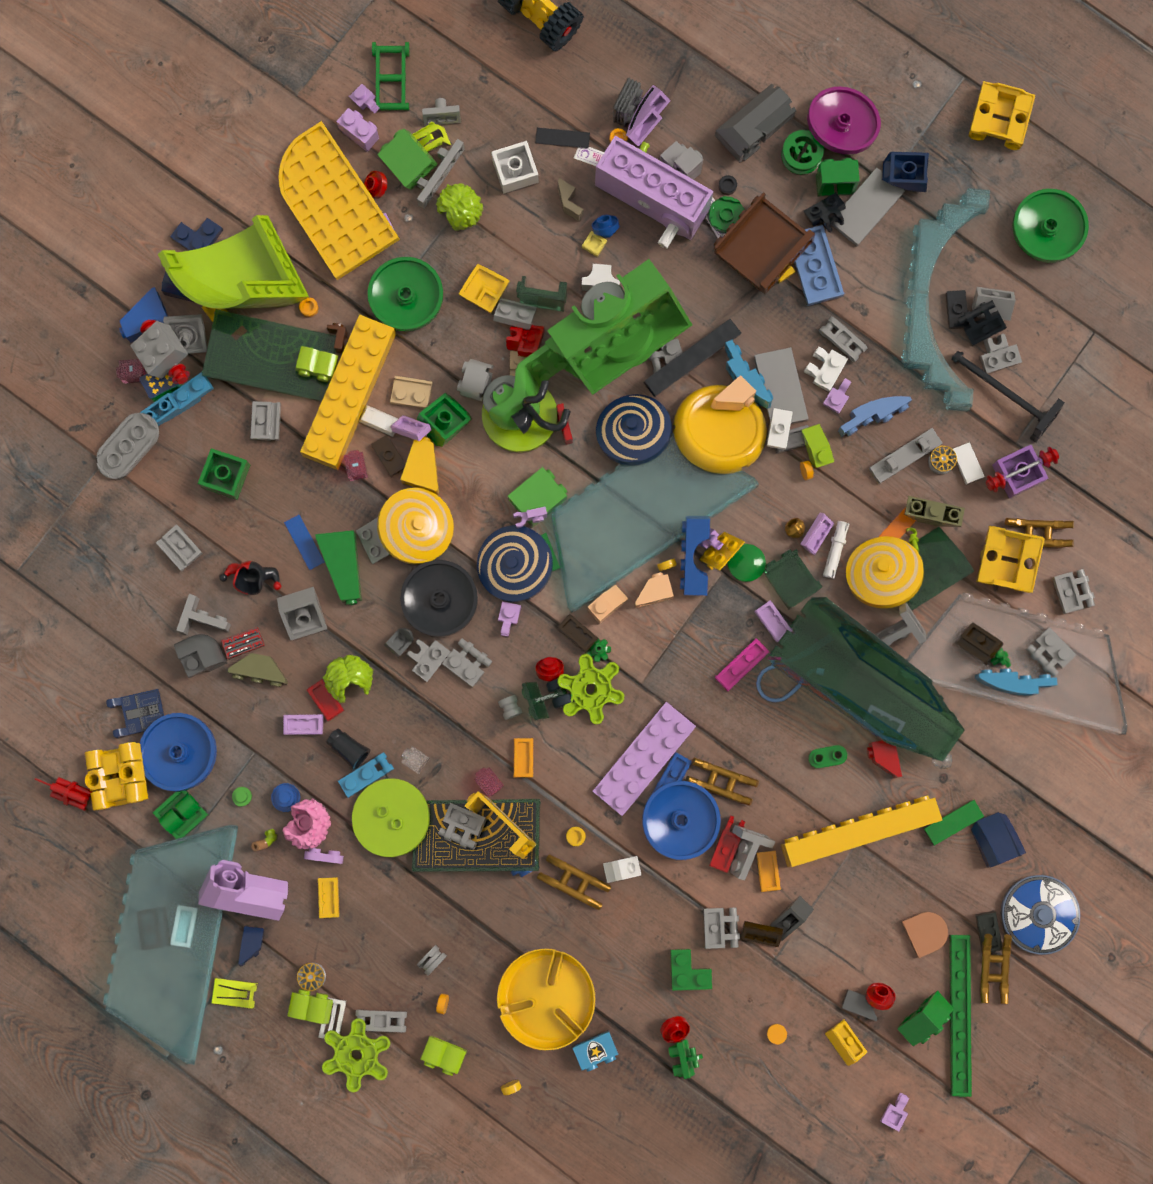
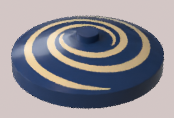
(634, 429)
(514, 563)

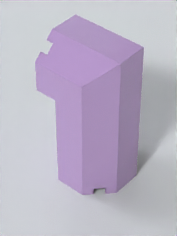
(240, 892)

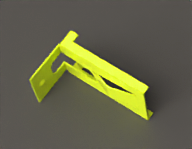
(426, 132)
(219, 991)

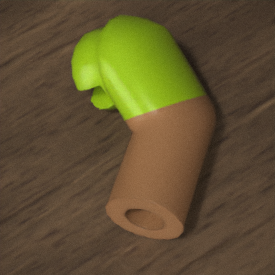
(265, 843)

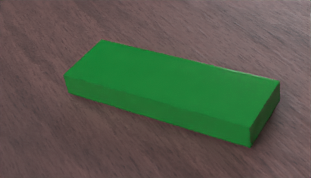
(953, 822)

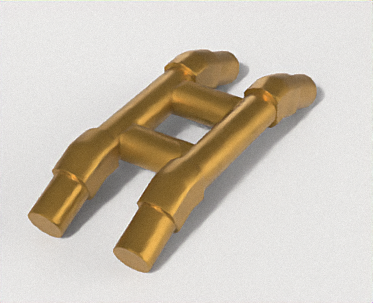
(1048, 525)
(733, 777)
(579, 893)
(1003, 978)

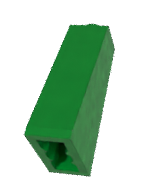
(341, 558)

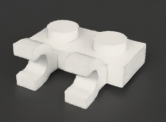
(830, 369)

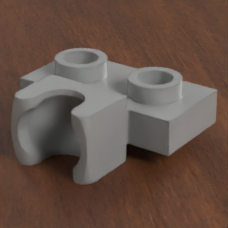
(999, 355)
(428, 658)

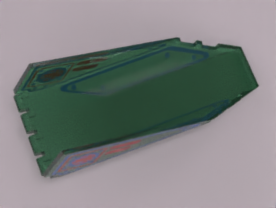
(866, 680)

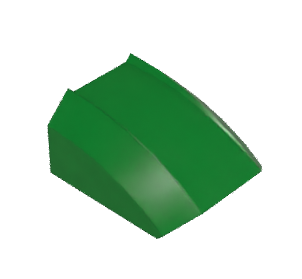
(445, 419)

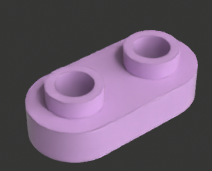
(332, 856)

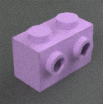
(358, 129)

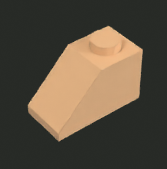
(735, 396)
(655, 591)
(607, 604)

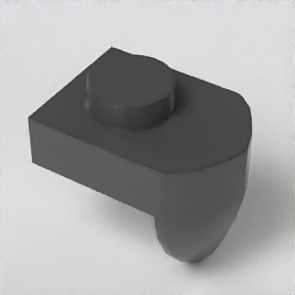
(399, 641)

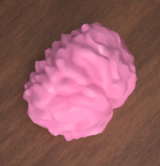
(309, 824)

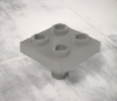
(189, 331)

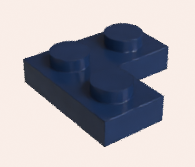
(192, 240)

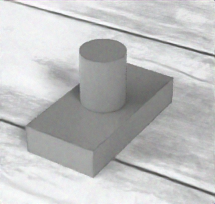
(441, 113)

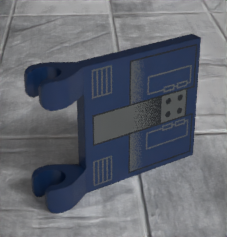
(138, 710)

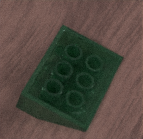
(942, 566)

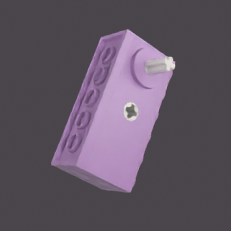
(653, 189)

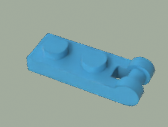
(365, 775)

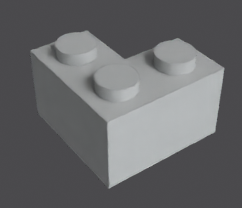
(683, 159)

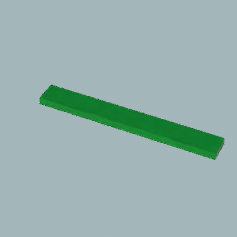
(960, 1016)

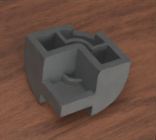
(199, 654)

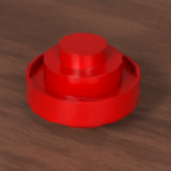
(376, 184)
(549, 668)
(880, 996)
(675, 1029)

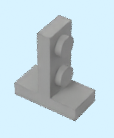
(189, 615)
(903, 628)
(747, 850)

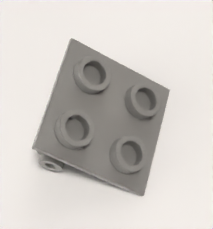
(370, 539)

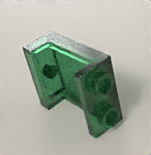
(542, 298)
(791, 579)

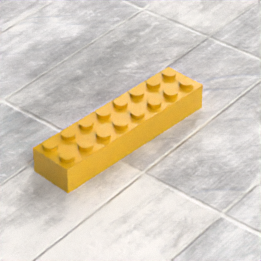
(348, 392)
(861, 832)

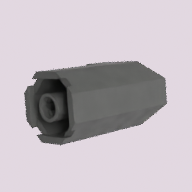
(756, 122)

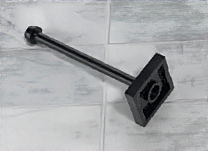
(1044, 419)

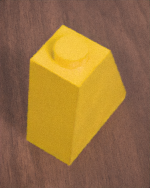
(421, 466)

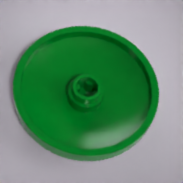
(1050, 225)
(405, 293)

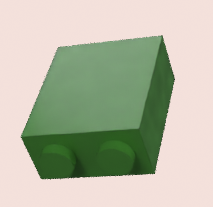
(407, 158)
(538, 492)

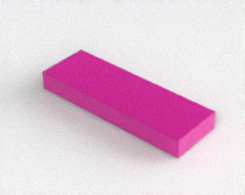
(742, 664)

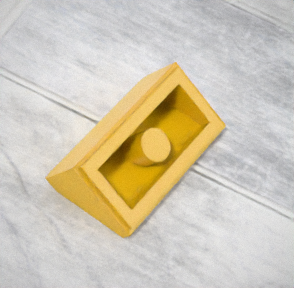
(846, 1043)

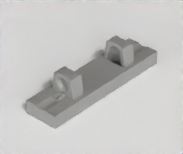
(449, 159)
(905, 456)

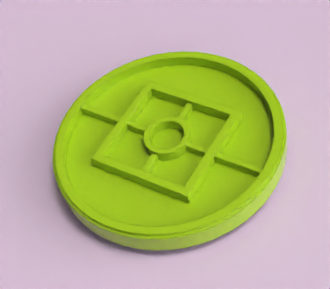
(514, 439)
(390, 818)

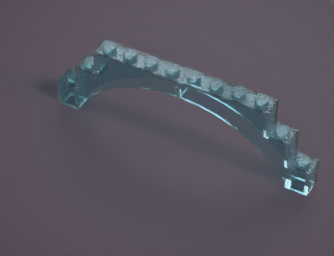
(921, 346)

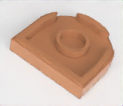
(926, 932)

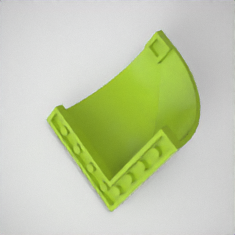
(238, 271)

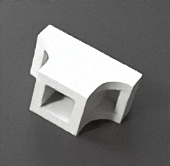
(599, 274)
(779, 429)
(622, 869)

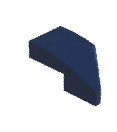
(250, 944)

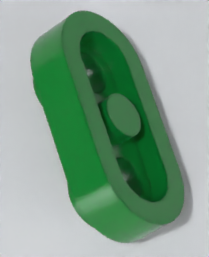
(828, 756)

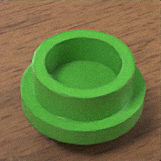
(241, 796)

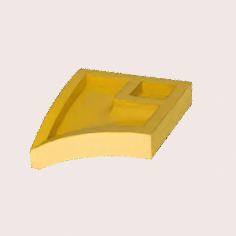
(484, 288)

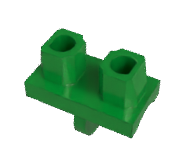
(688, 1059)

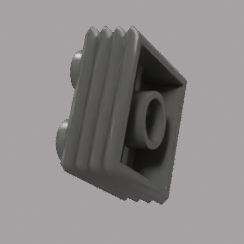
(627, 102)

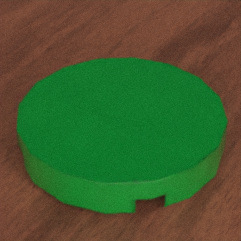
(724, 213)

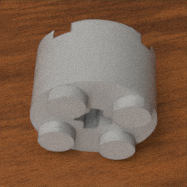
(475, 379)

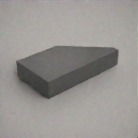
(858, 1004)

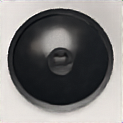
(439, 598)

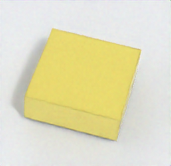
(594, 244)

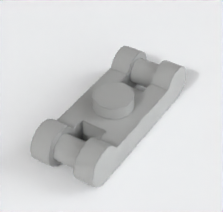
(843, 339)
(382, 1020)

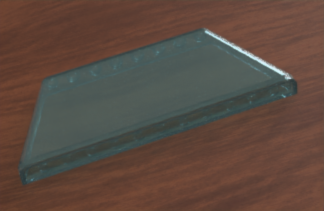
(635, 518)
(168, 941)

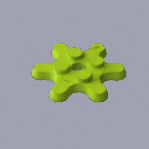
(603, 689)
(351, 1067)

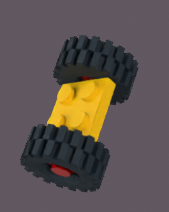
(555, 22)

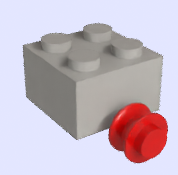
(161, 351)

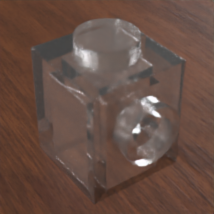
(414, 759)

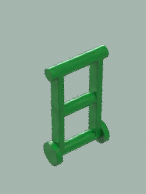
(405, 50)

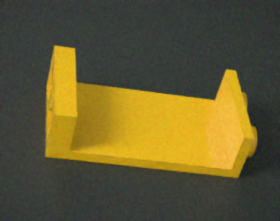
(523, 844)

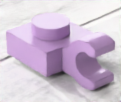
(364, 98)
(837, 398)
(536, 515)
(712, 541)
(508, 615)
(894, 1115)

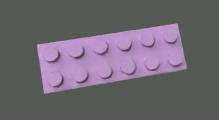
(644, 759)

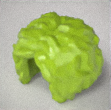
(461, 205)
(346, 671)

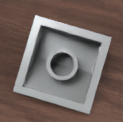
(301, 613)

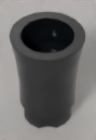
(348, 748)

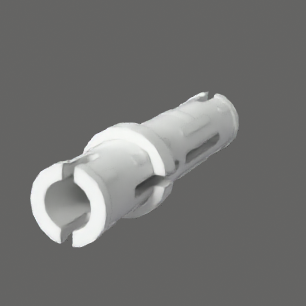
(836, 549)

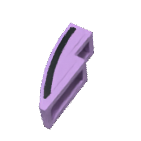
(647, 115)

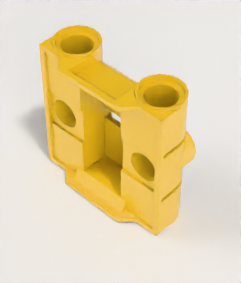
(1005, 102)
(1011, 545)
(119, 790)

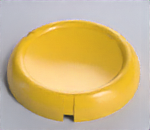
(716, 437)
(546, 999)

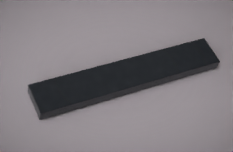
(691, 358)

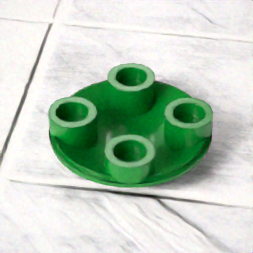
(747, 563)

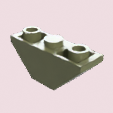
(934, 512)
(258, 669)

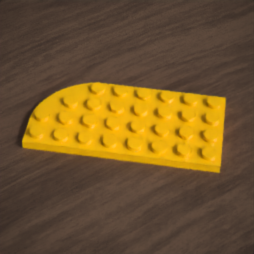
(332, 202)

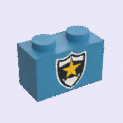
(595, 1050)

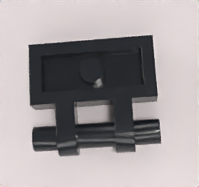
(985, 327)

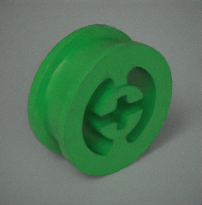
(791, 145)

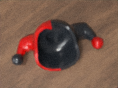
(250, 577)

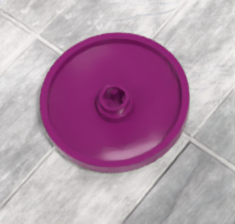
(843, 120)

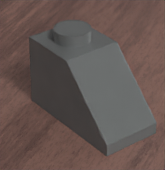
(792, 916)

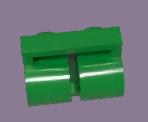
(180, 814)

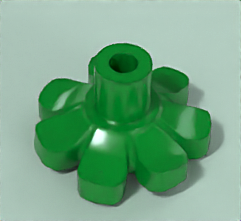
(600, 653)
(1001, 657)

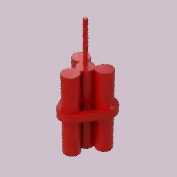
(69, 793)

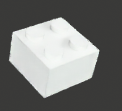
(515, 167)

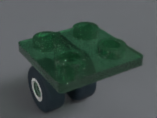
(536, 701)

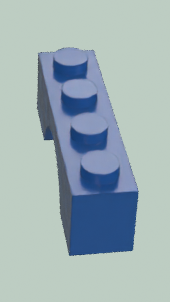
(696, 530)

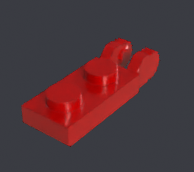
(726, 847)

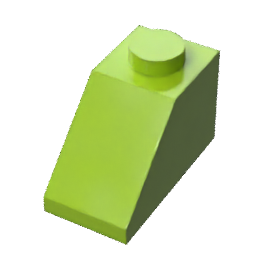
(817, 446)

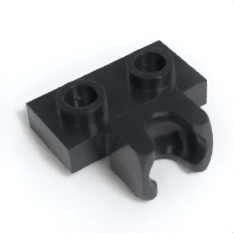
(826, 211)

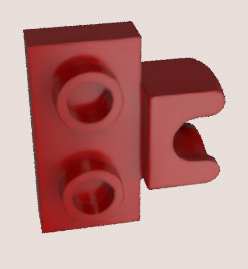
(525, 341)

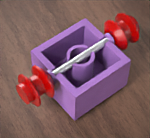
(1021, 470)

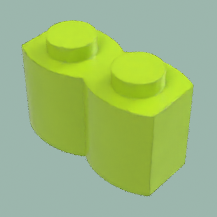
(316, 363)
(310, 1007)
(443, 1055)

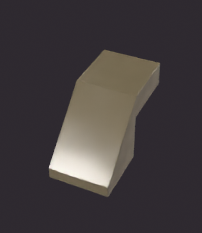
(566, 194)

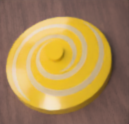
(415, 526)
(884, 572)

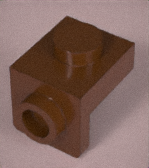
(341, 337)

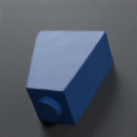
(147, 308)

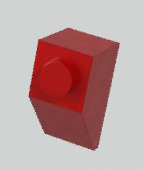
(885, 757)

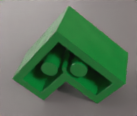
(684, 976)
(926, 1019)

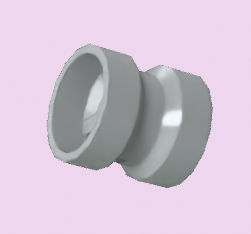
(510, 707)

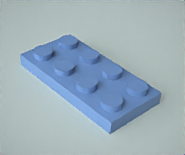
(818, 270)

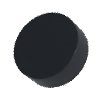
(727, 185)

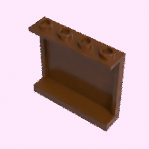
(762, 244)

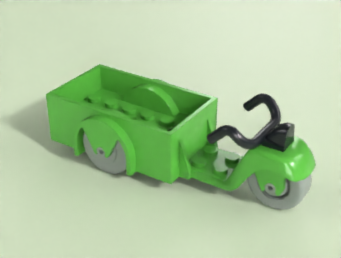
(614, 339)

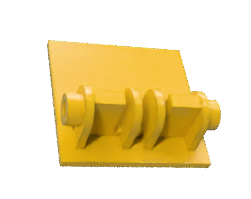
(718, 558)

